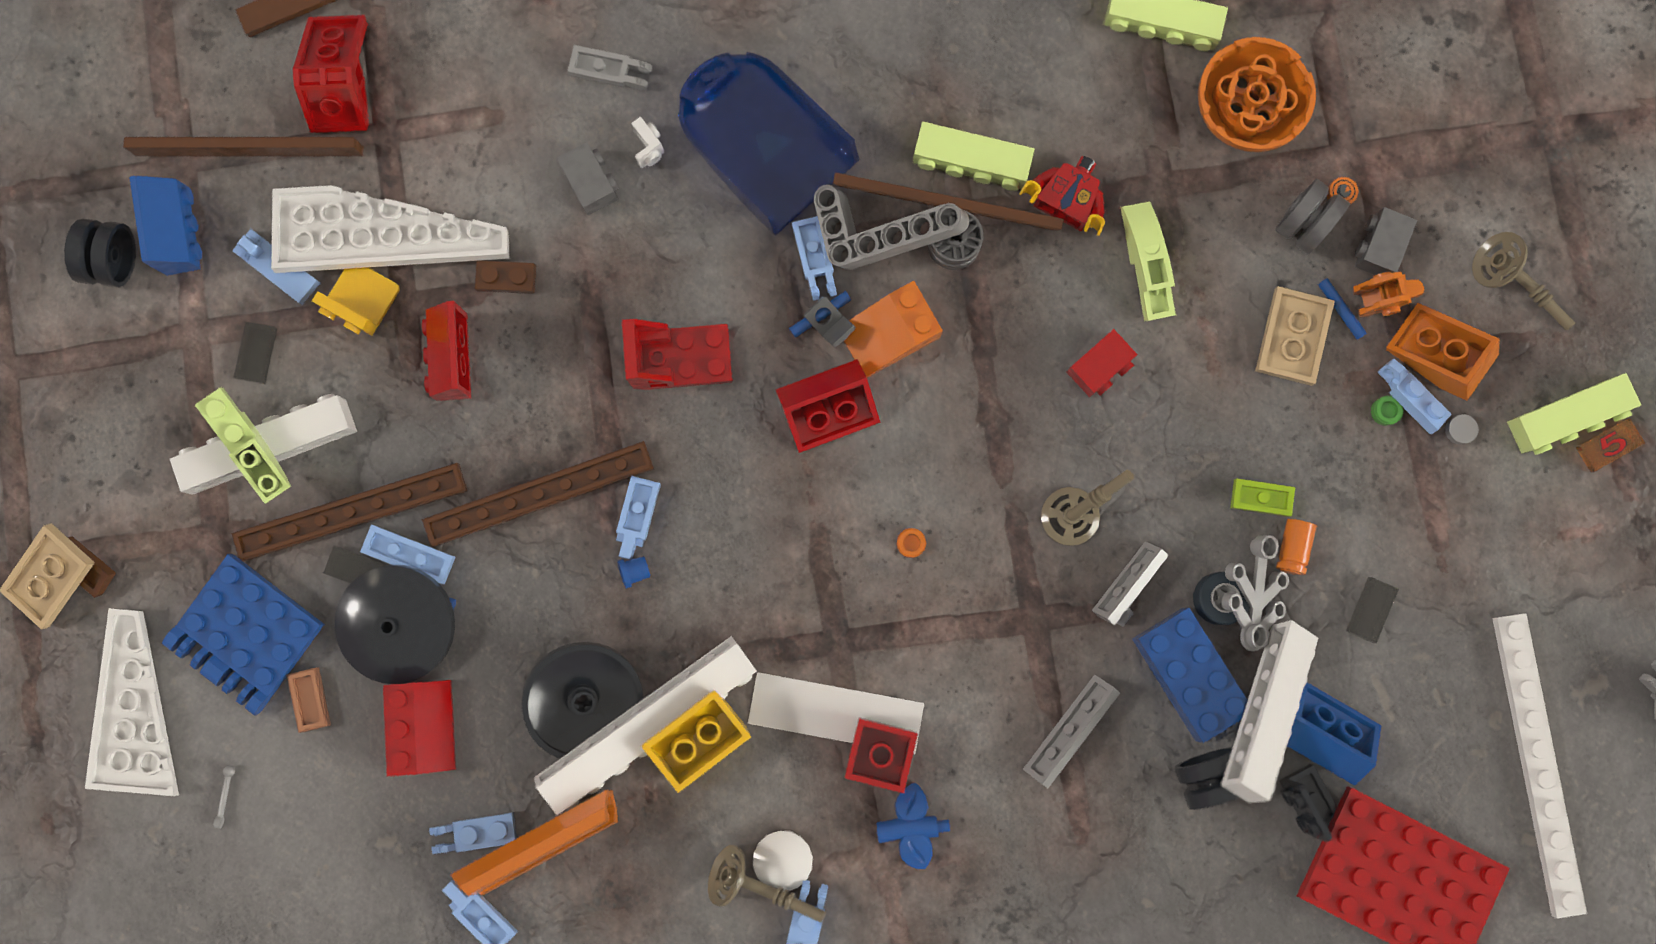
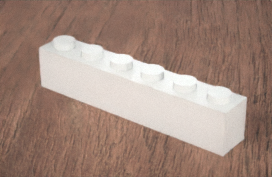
(285, 436)
(1270, 712)

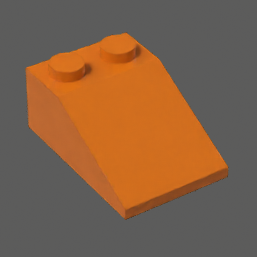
(892, 329)
(1444, 350)

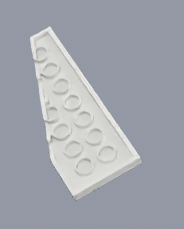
(347, 230)

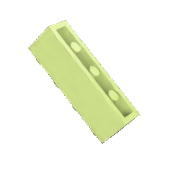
(1174, 20)
(973, 156)
(1574, 413)

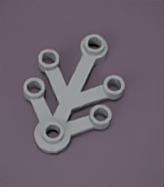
(1254, 628)

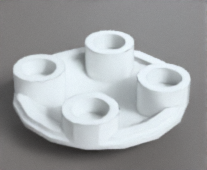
(782, 860)

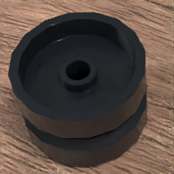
(100, 252)
(1206, 775)

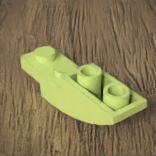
(1151, 260)
(245, 445)

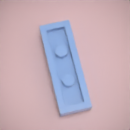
(404, 551)

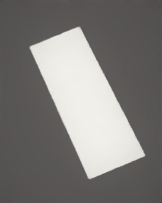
(825, 709)

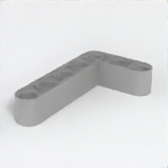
(883, 234)

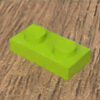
(1262, 497)

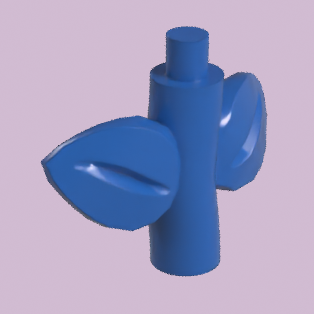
(912, 827)

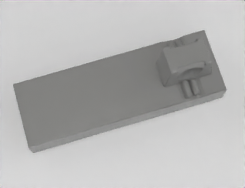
(1127, 586)

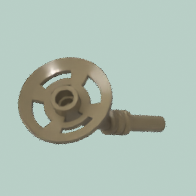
(1514, 266)
(1077, 511)
(736, 879)

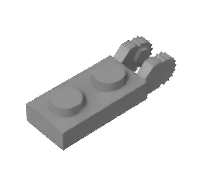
(607, 67)

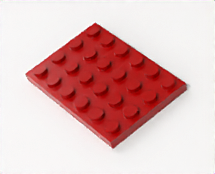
(1400, 877)

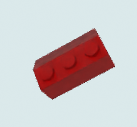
(447, 352)
(828, 405)
(419, 728)

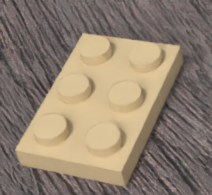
(1295, 336)
(46, 576)

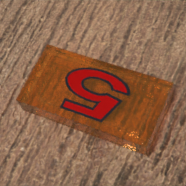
(1610, 445)

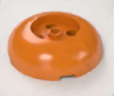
(1261, 64)

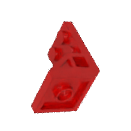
(330, 74)
(675, 356)

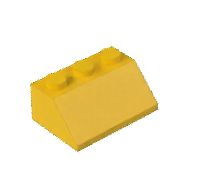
(696, 740)

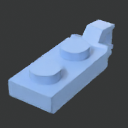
(1414, 397)
(636, 515)
(479, 916)

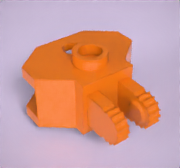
(1387, 293)

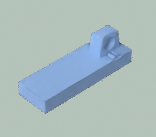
(258, 254)

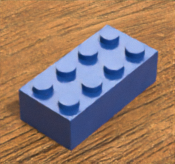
(1192, 675)

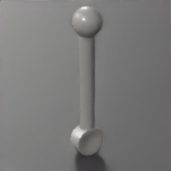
(228, 771)

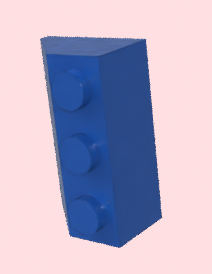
(165, 224)
(1334, 735)

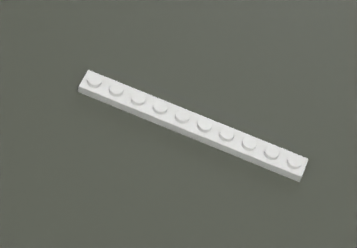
(1539, 766)

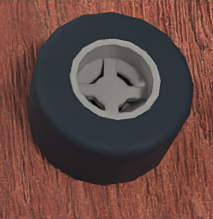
(1205, 598)

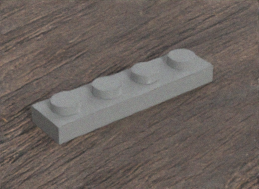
(1071, 731)

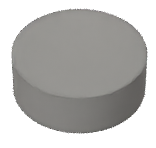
(1461, 429)

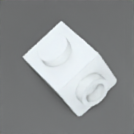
(649, 136)

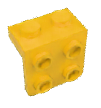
(359, 299)

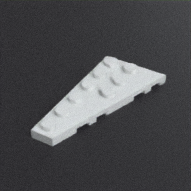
(129, 726)

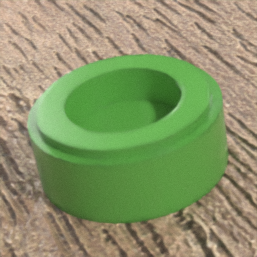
(1386, 411)

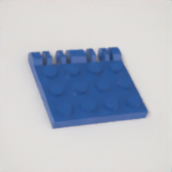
(247, 630)

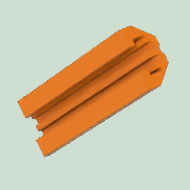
(538, 845)

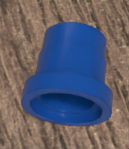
(633, 570)

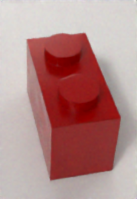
(1102, 363)

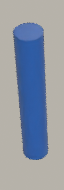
(1342, 309)
(822, 313)

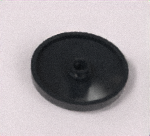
(419, 617)
(566, 673)

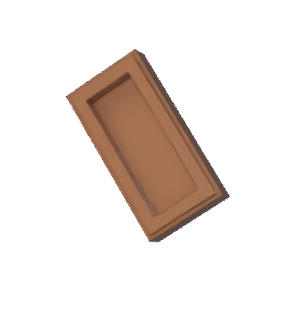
(308, 699)

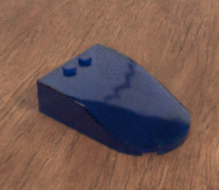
(763, 135)

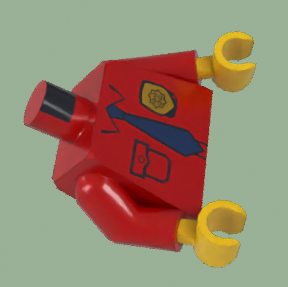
(1069, 195)

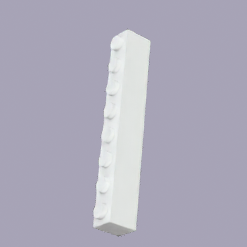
(621, 740)

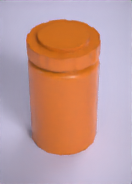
(1296, 546)

